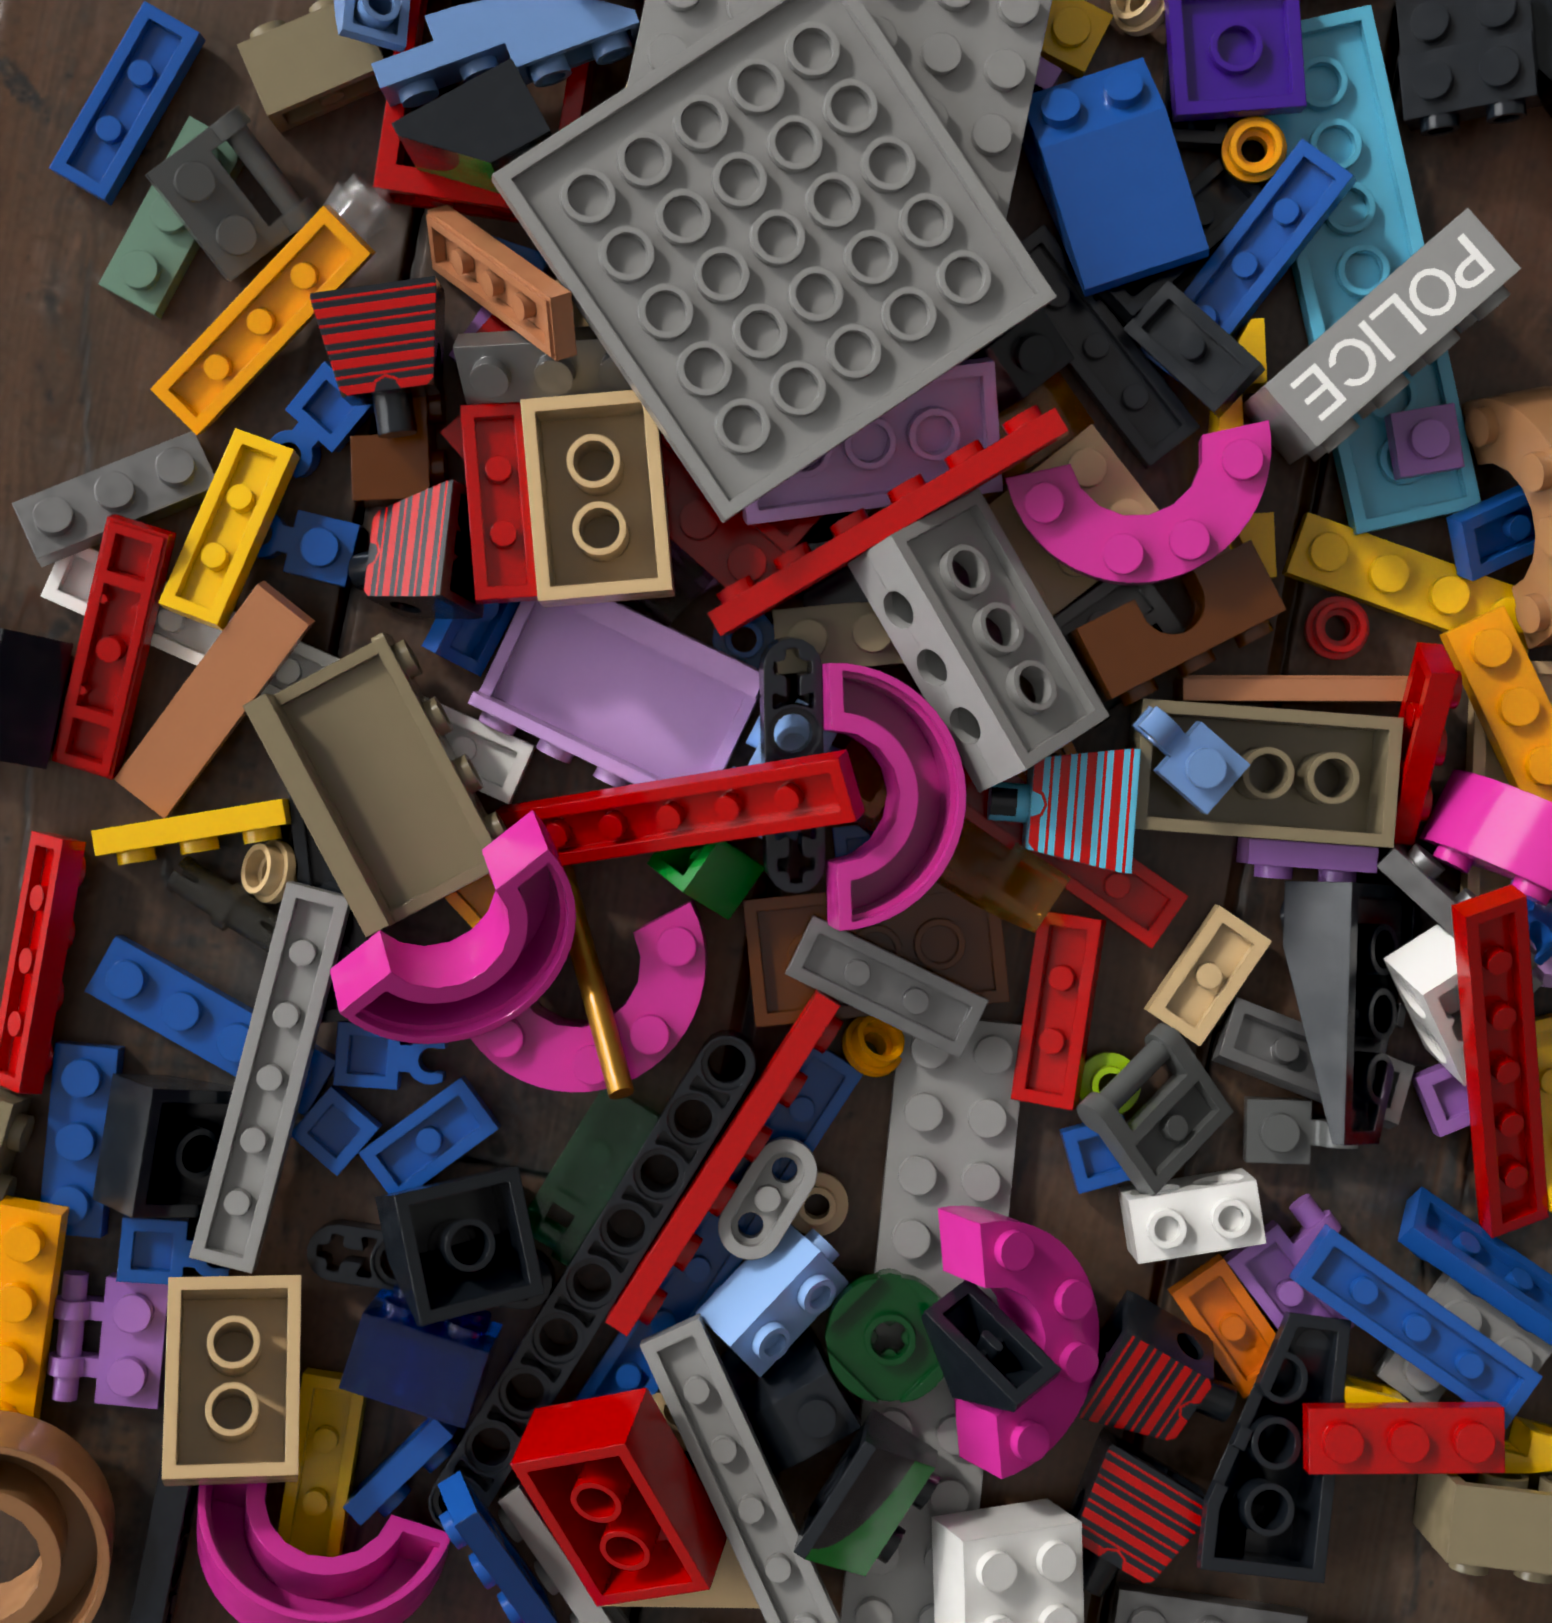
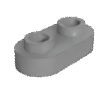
(769, 1197)

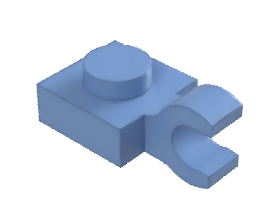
(1195, 761)

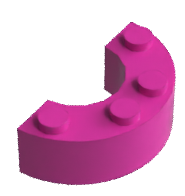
(1155, 545)
(922, 798)
(1495, 830)
(481, 976)
(561, 1051)
(1052, 1303)
(273, 1582)

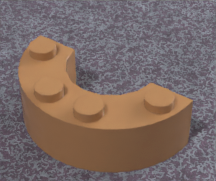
(1517, 436)
(68, 1510)

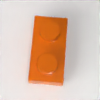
(1227, 1314)

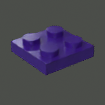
(1234, 58)

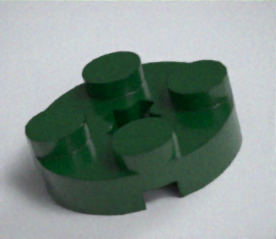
(851, 1333)

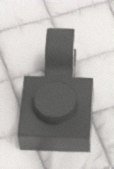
(1283, 1130)

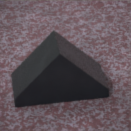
(984, 1351)

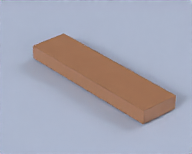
(502, 282)
(1290, 689)
(213, 699)

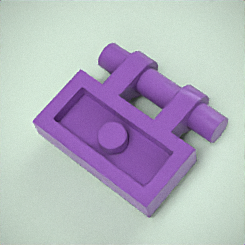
(1267, 1267)
(131, 1341)

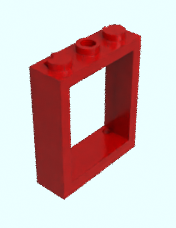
(425, 190)

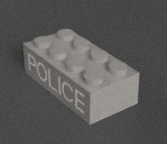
(1389, 331)

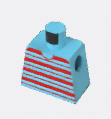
(1076, 807)

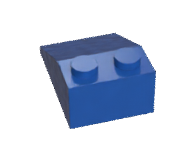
(1113, 177)

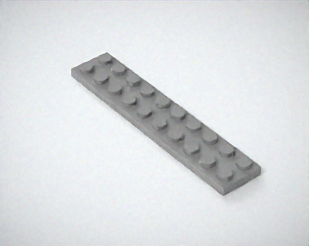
(944, 1148)

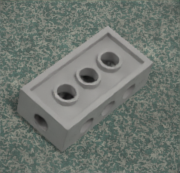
(978, 640)

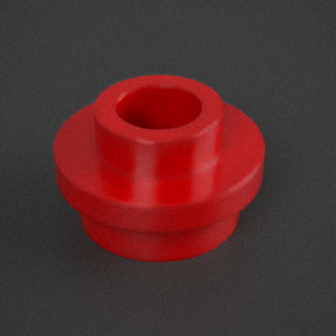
(1355, 622)

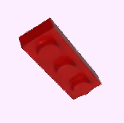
(498, 503)
(1429, 694)
(1058, 1010)
(1403, 1438)

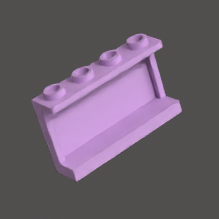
(617, 692)

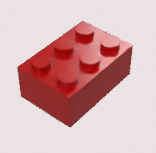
(620, 1497)

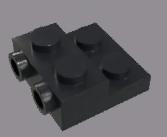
(1466, 62)

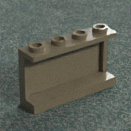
(378, 782)

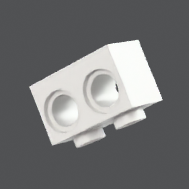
(1429, 988)
(1193, 1216)

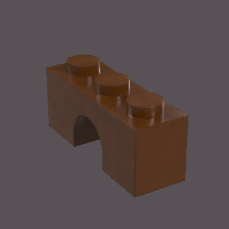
(402, 466)
(1229, 600)

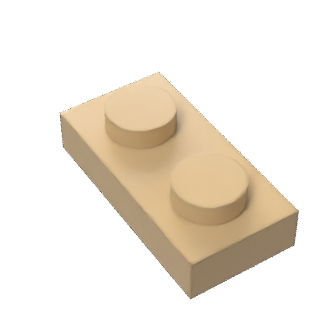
(1207, 974)

